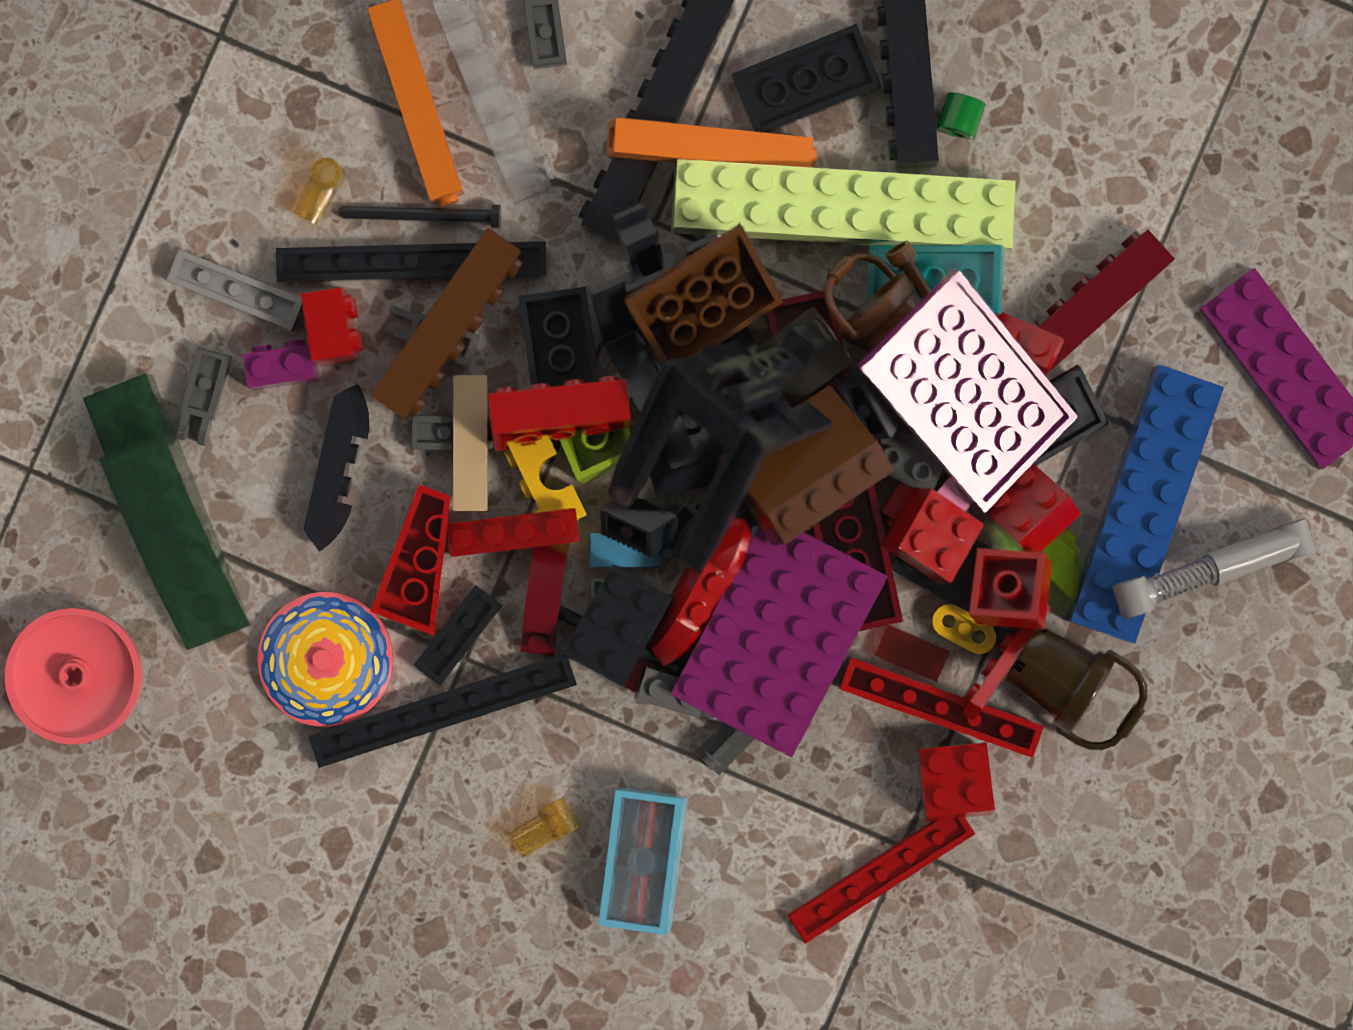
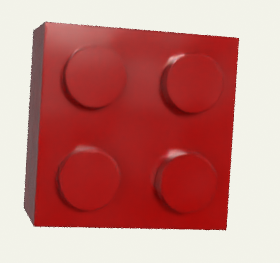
(331, 326)
(1033, 511)
(932, 534)
(1011, 588)
(955, 782)

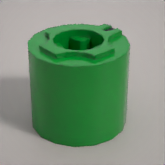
(961, 115)

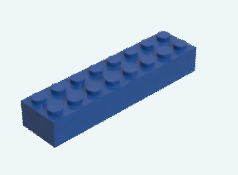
(1145, 497)

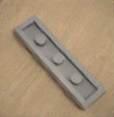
(235, 290)

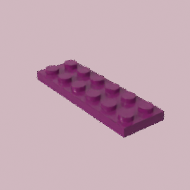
(1284, 366)

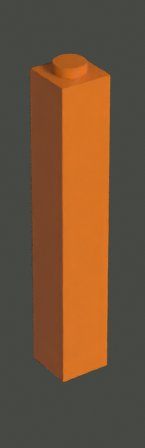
(416, 102)
(679, 141)

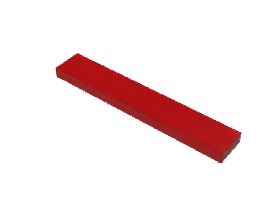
(878, 876)

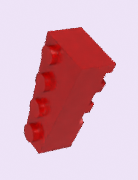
(558, 411)
(414, 569)

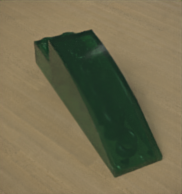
(165, 510)

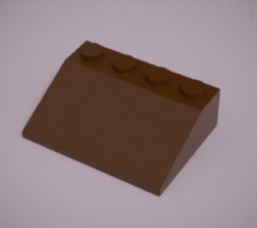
(703, 298)
(816, 473)

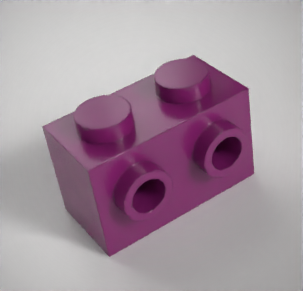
(279, 367)

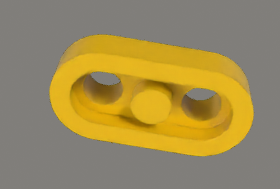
(963, 629)

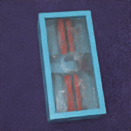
(643, 861)

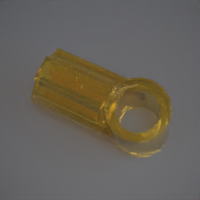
(316, 194)
(550, 824)

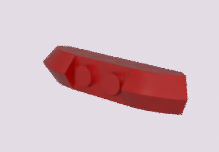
(700, 596)

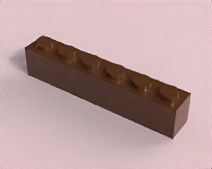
(447, 325)

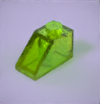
(1065, 564)

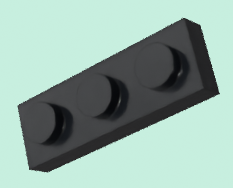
(458, 635)

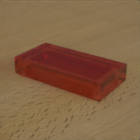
(912, 653)

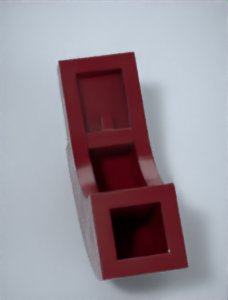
(544, 599)

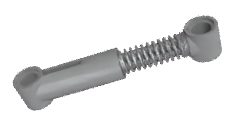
(1216, 567)

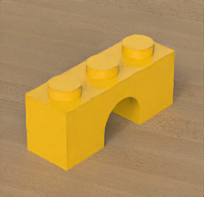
(530, 461)

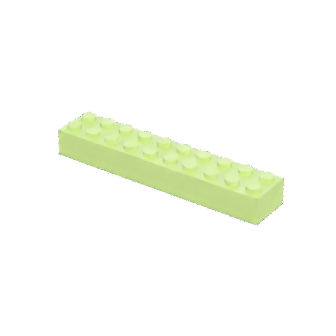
(841, 205)

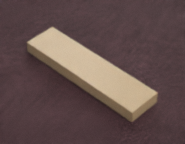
(470, 442)

